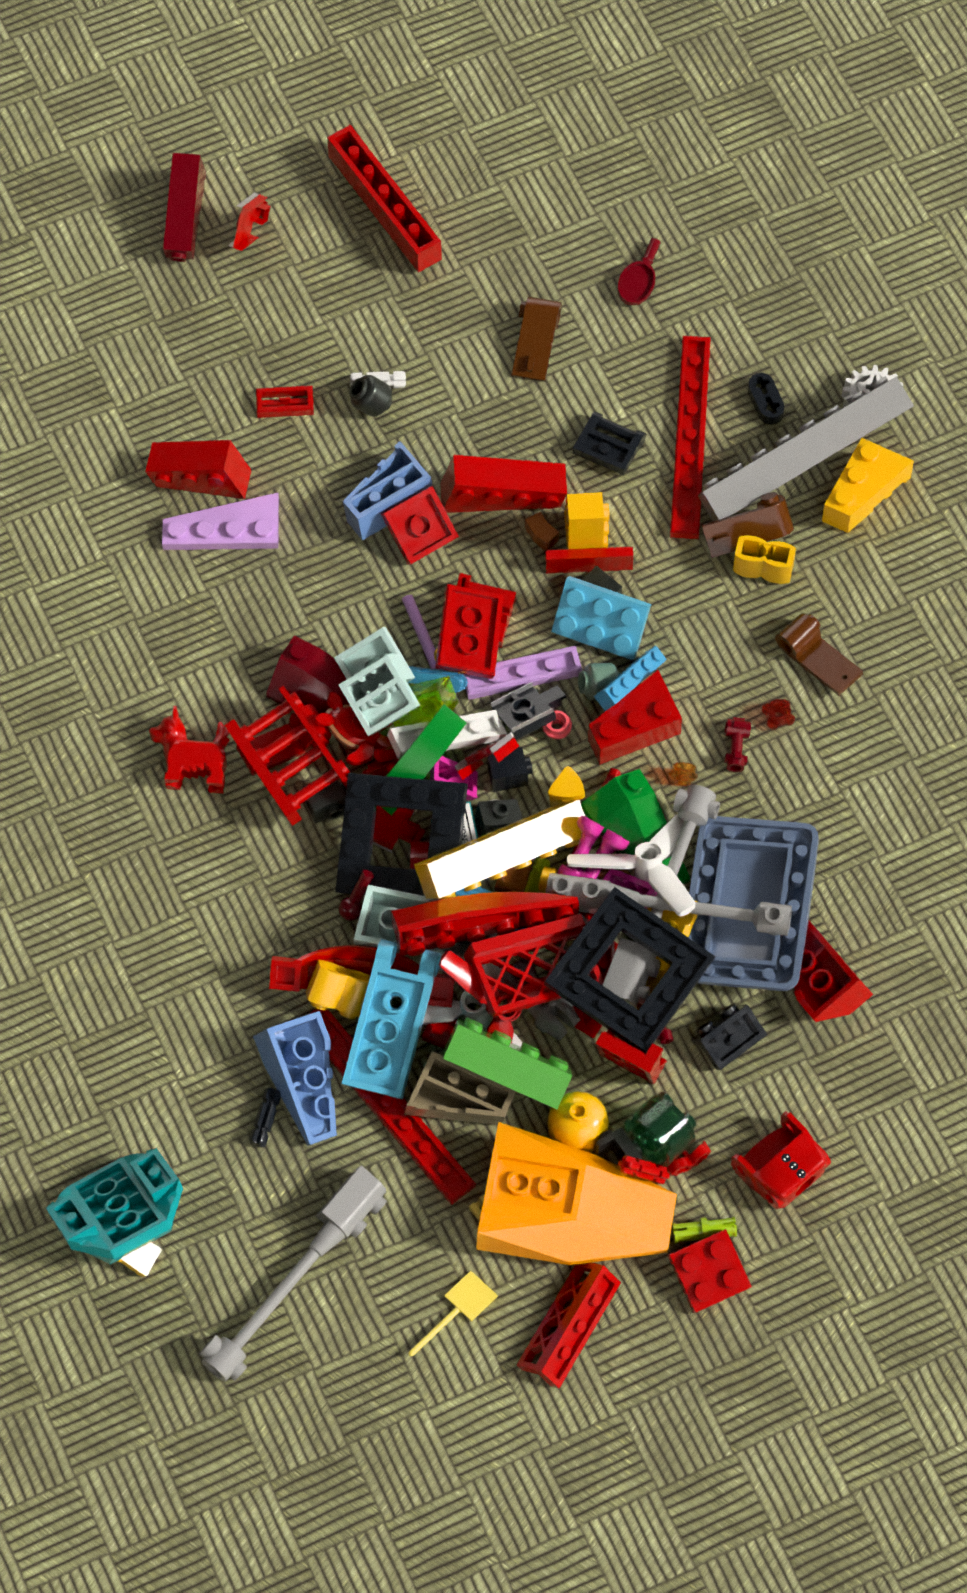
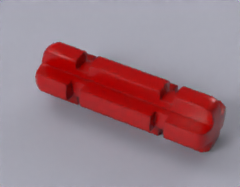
(643, 1169)

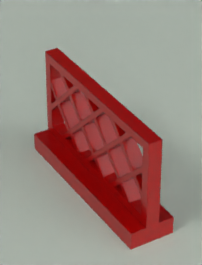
(520, 943)

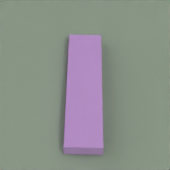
(518, 672)

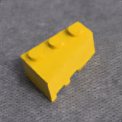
(586, 521)

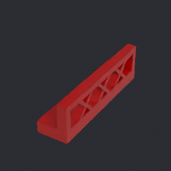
(574, 1323)

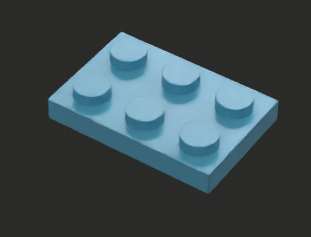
(601, 618)

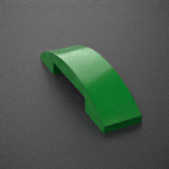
(428, 747)

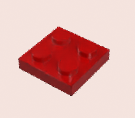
(419, 525)
(709, 1271)

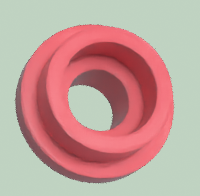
(562, 719)

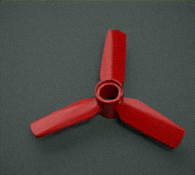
(465, 976)

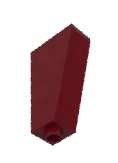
(183, 206)

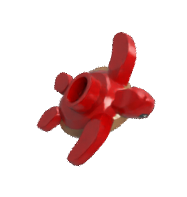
(350, 732)

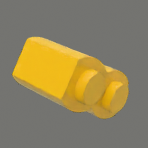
(761, 559)
(337, 989)

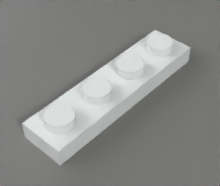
(480, 729)

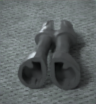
(545, 1015)

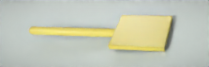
(469, 1297)

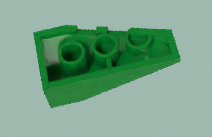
(630, 810)

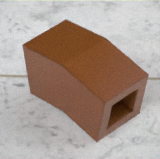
(541, 532)

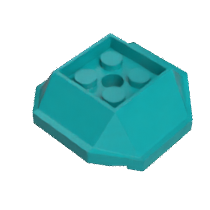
(119, 1206)

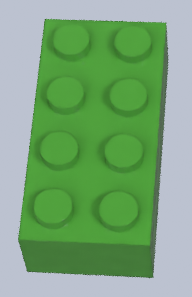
(508, 1063)

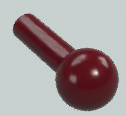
(351, 906)

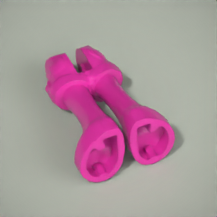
(589, 833)

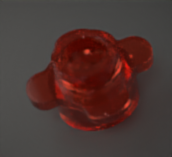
(775, 706)

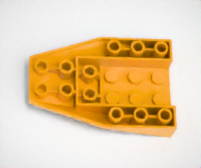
(568, 1204)

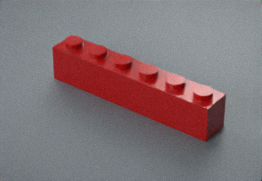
(384, 198)

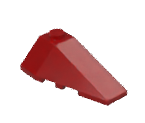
(826, 981)

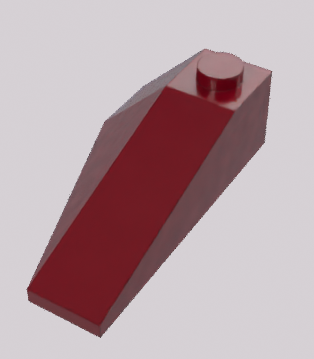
(308, 673)

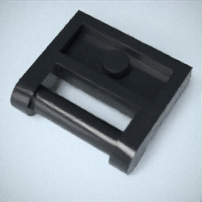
(605, 449)

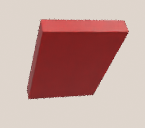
(469, 631)

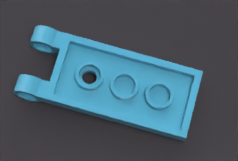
(389, 1035)

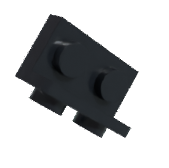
(729, 1035)

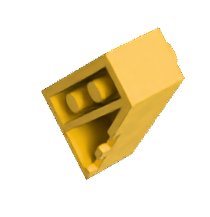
(864, 483)

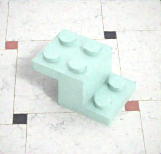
(377, 681)

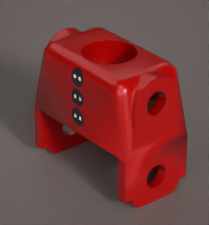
(782, 1163)

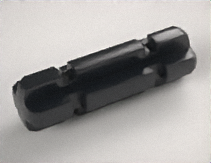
(265, 1117)

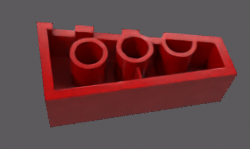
(502, 484)

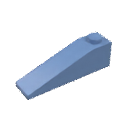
(300, 1069)

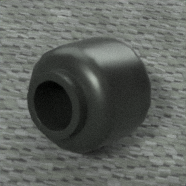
(370, 395)

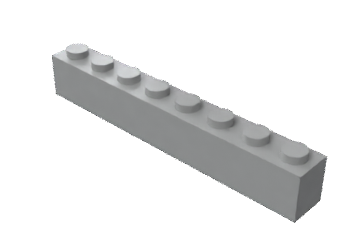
(805, 450)

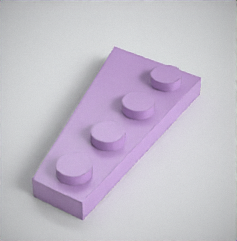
(230, 526)

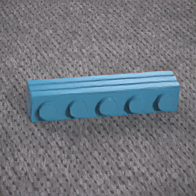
(630, 678)

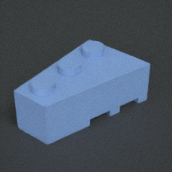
(390, 484)

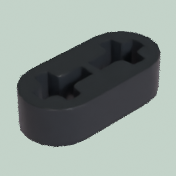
(771, 396)

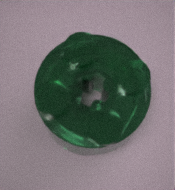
(661, 1129)

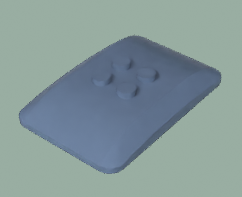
(740, 866)

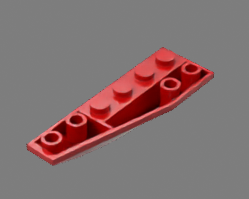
(474, 917)

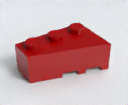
(199, 467)

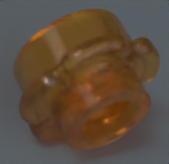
(683, 773)

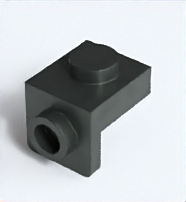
(619, 1143)

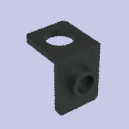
(496, 814)

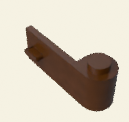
(536, 337)
(767, 522)
(804, 644)

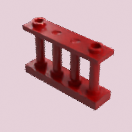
(260, 757)

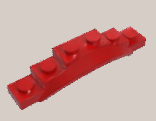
(295, 973)

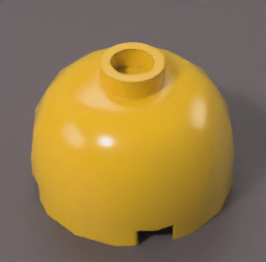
(578, 1120)

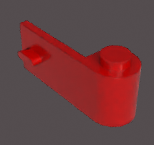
(297, 748)

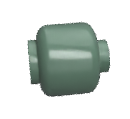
(595, 678)

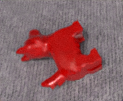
(191, 757)

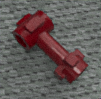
(738, 730)

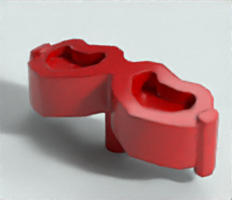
(689, 1161)

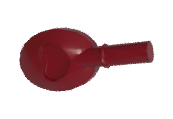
(639, 277)

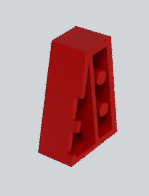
(636, 721)

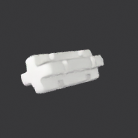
(397, 379)

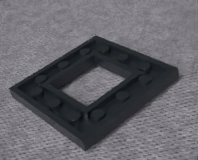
(363, 797)
(623, 914)

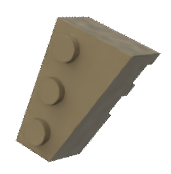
(458, 1094)

